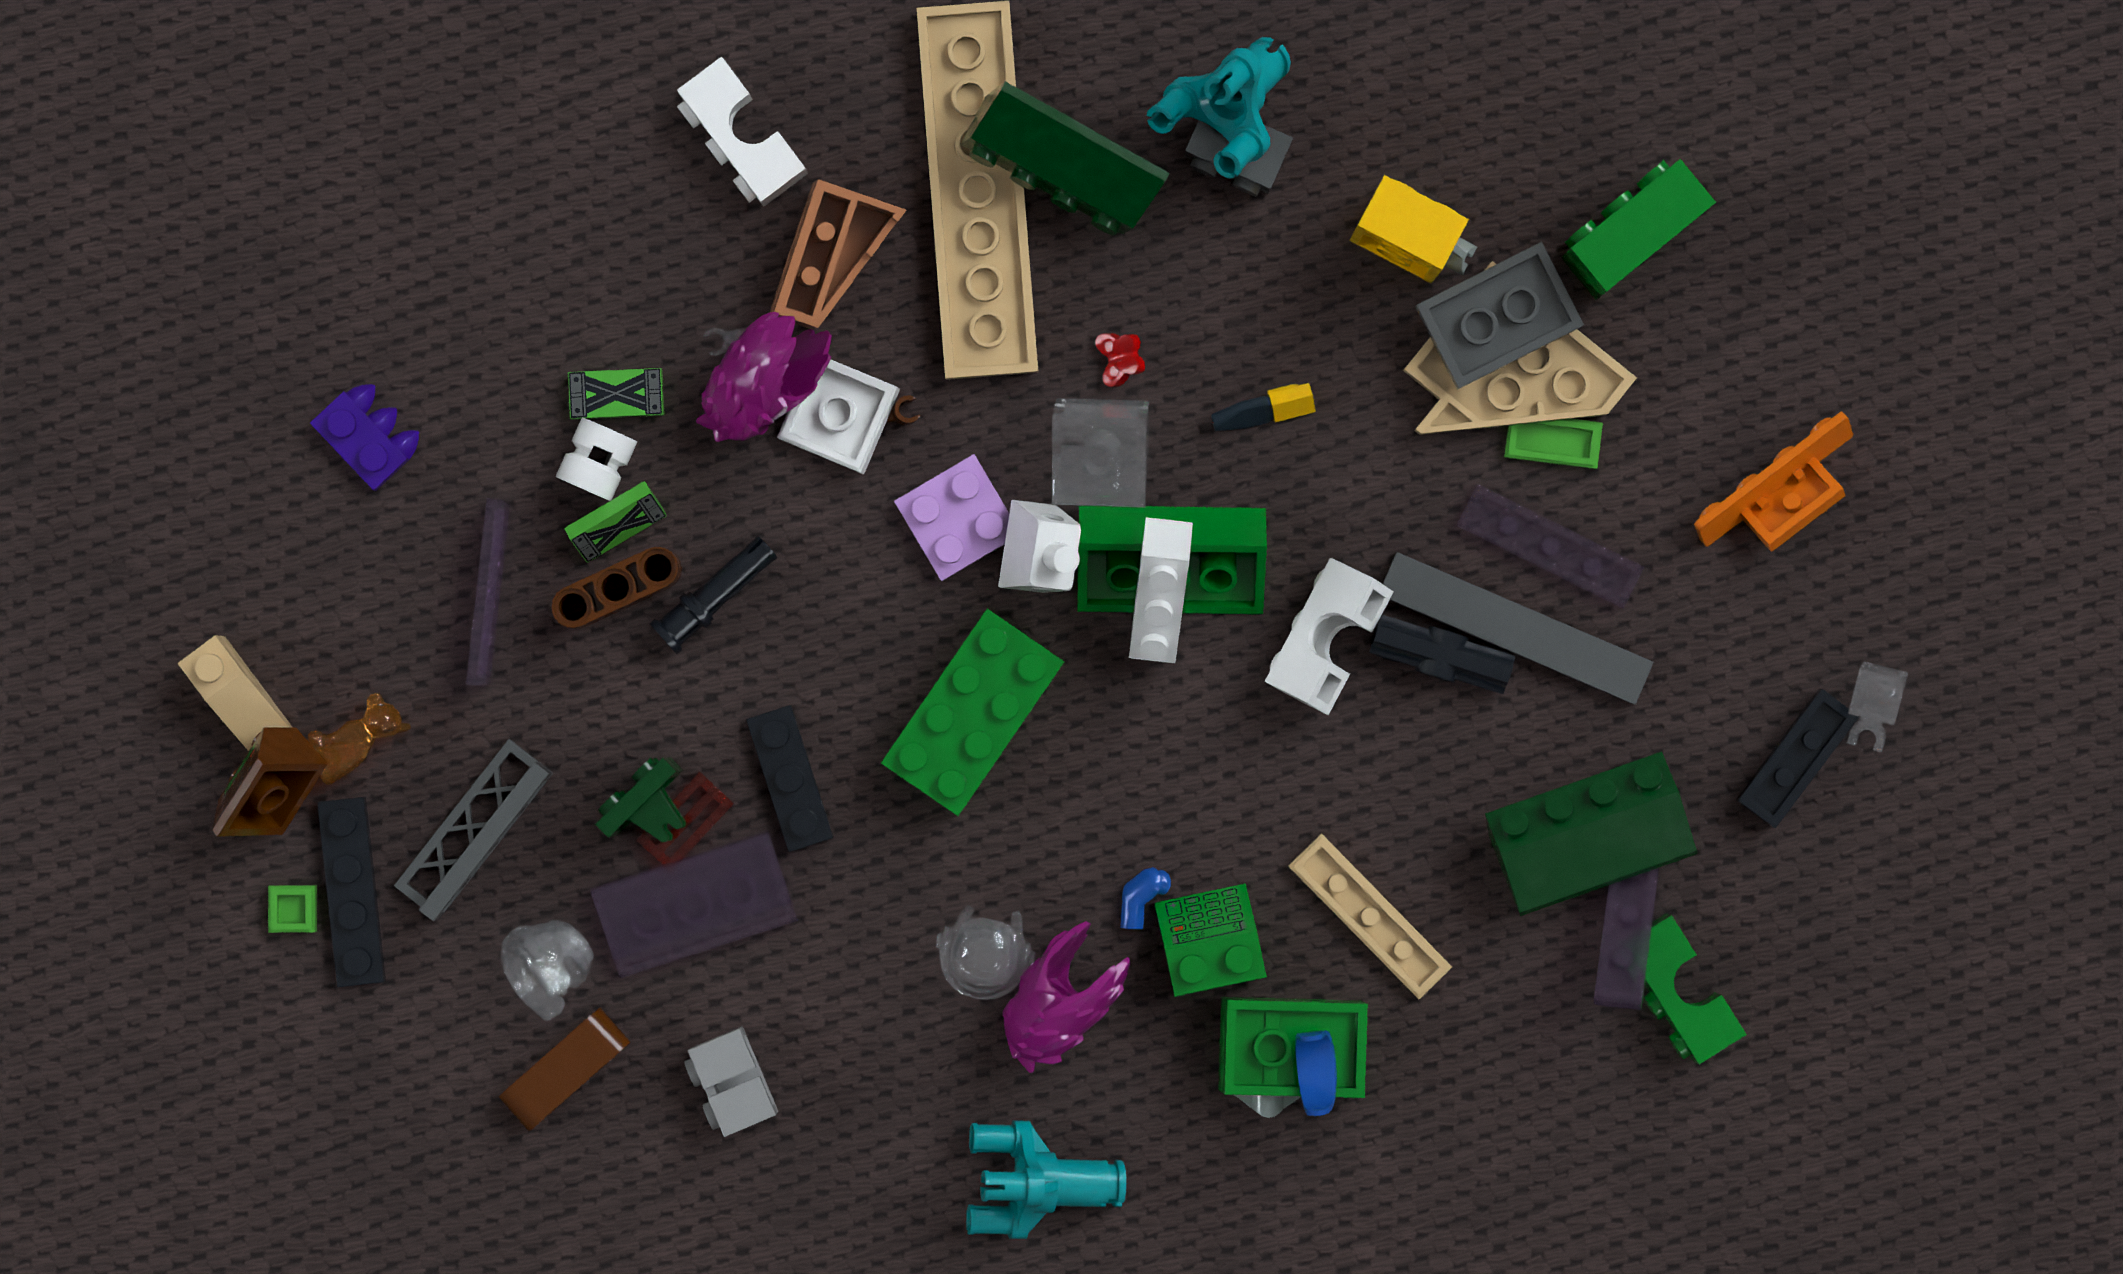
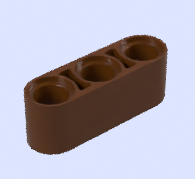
(593, 587)
(564, 1069)

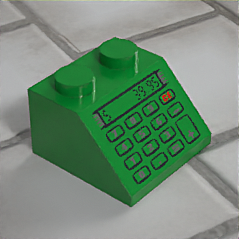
(1210, 940)

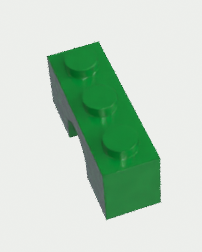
(1698, 1027)

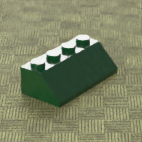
(1063, 159)
(1590, 833)

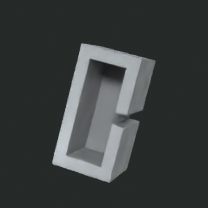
(732, 1082)

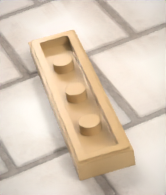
(1370, 916)

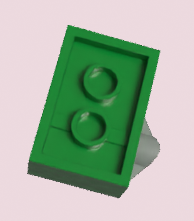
(1259, 1047)

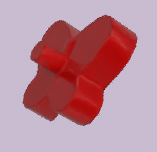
(1122, 357)

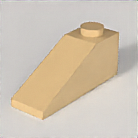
(232, 690)

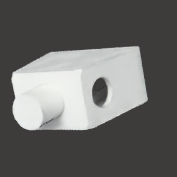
(1039, 548)

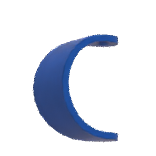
(1316, 1071)

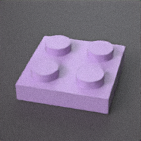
(956, 517)

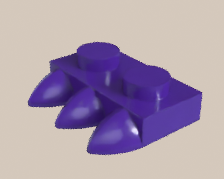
(364, 438)

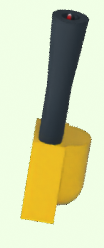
(1280, 405)

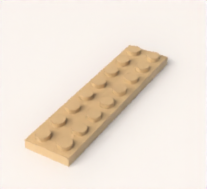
(974, 207)

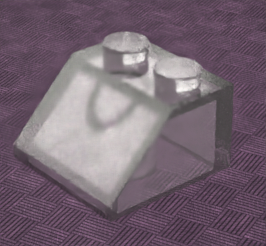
(1100, 452)

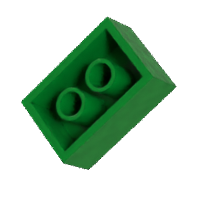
(1636, 226)

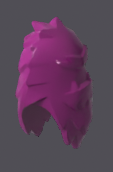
(763, 377)
(1048, 1012)

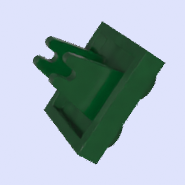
(645, 803)

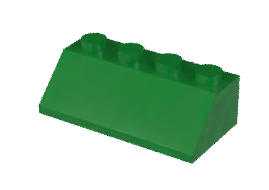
(1223, 567)

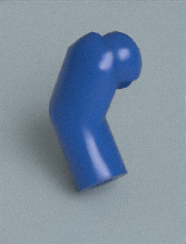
(1139, 892)

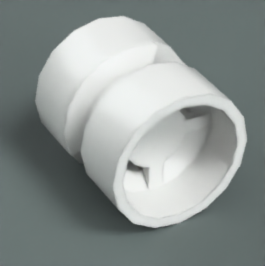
(592, 475)

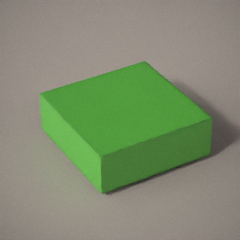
(292, 908)

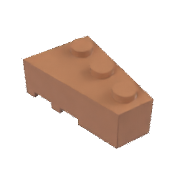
(829, 250)

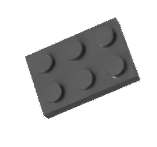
(1499, 315)

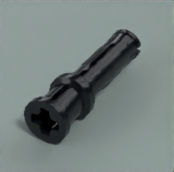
(697, 608)

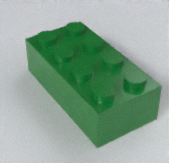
(972, 712)

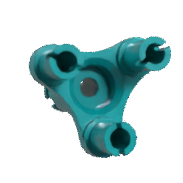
(1228, 102)
(1038, 1181)

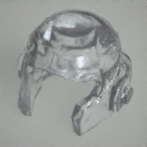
(984, 955)
(544, 962)

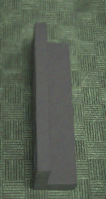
(485, 841)

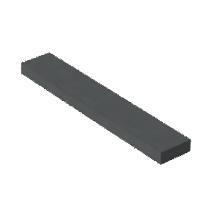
(1517, 628)

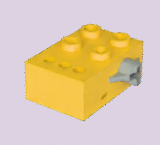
(1413, 231)

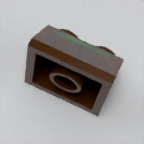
(269, 784)

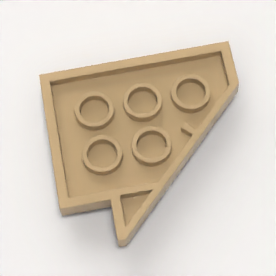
(1552, 383)

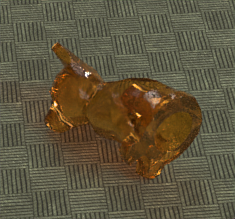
(352, 742)

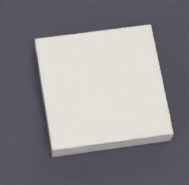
(841, 417)

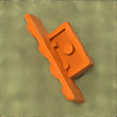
(1785, 493)

